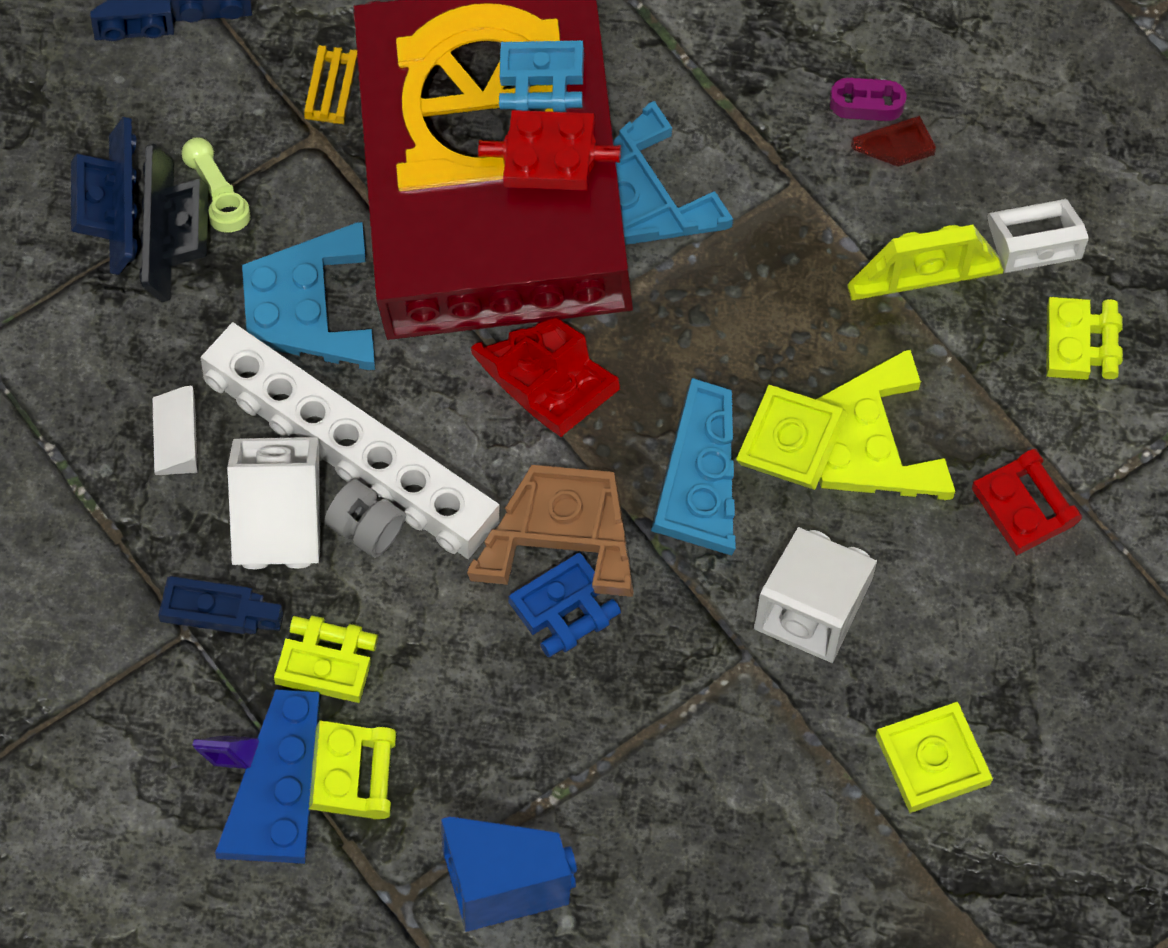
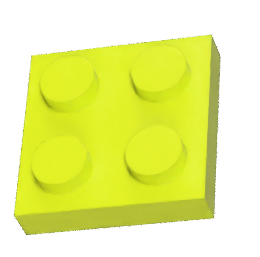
(791, 437)
(933, 757)

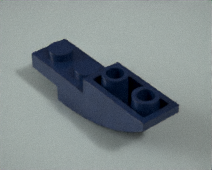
(155, 17)

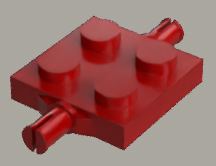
(549, 150)

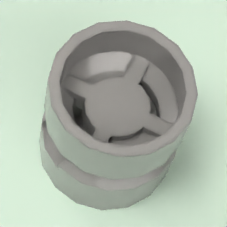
(369, 521)

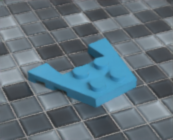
(645, 204)
(289, 303)

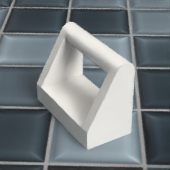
(1041, 247)

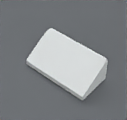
(175, 432)

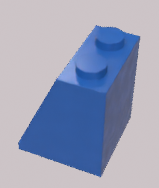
(505, 870)

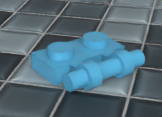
(541, 64)

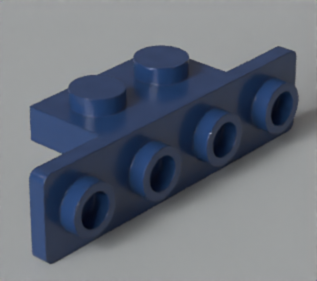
(104, 196)

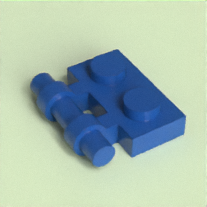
(557, 594)

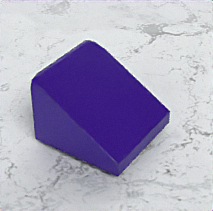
(227, 750)

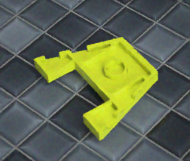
(865, 448)

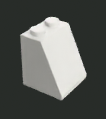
(274, 502)
(814, 593)

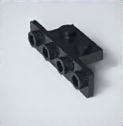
(172, 222)

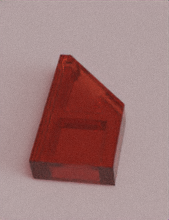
(897, 143)

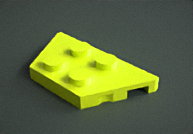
(926, 261)

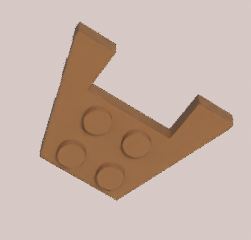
(561, 512)

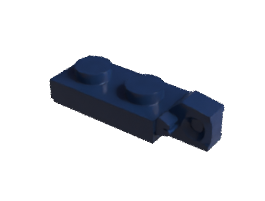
(217, 607)

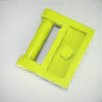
(338, 765)

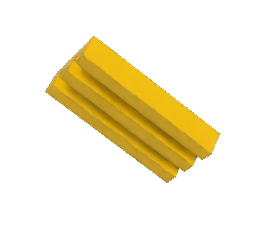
(336, 58)

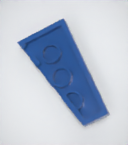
(273, 799)

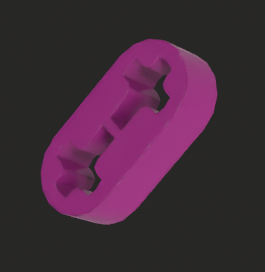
(867, 99)

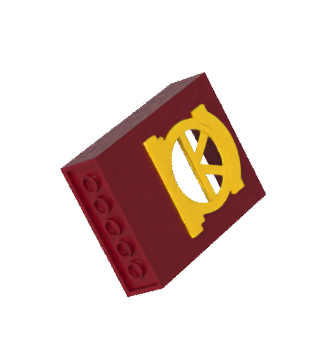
(444, 228)

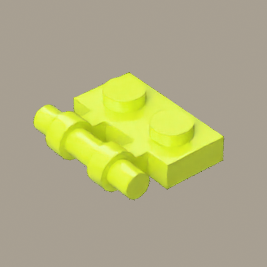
(1069, 338)
(324, 669)

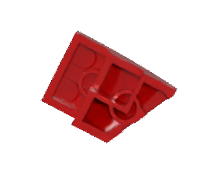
(549, 373)

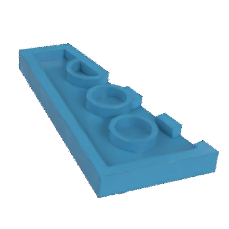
(699, 475)

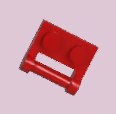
(1015, 509)

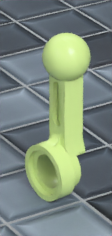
(199, 155)

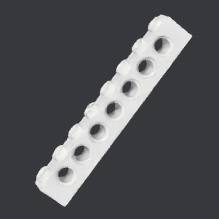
(241, 352)

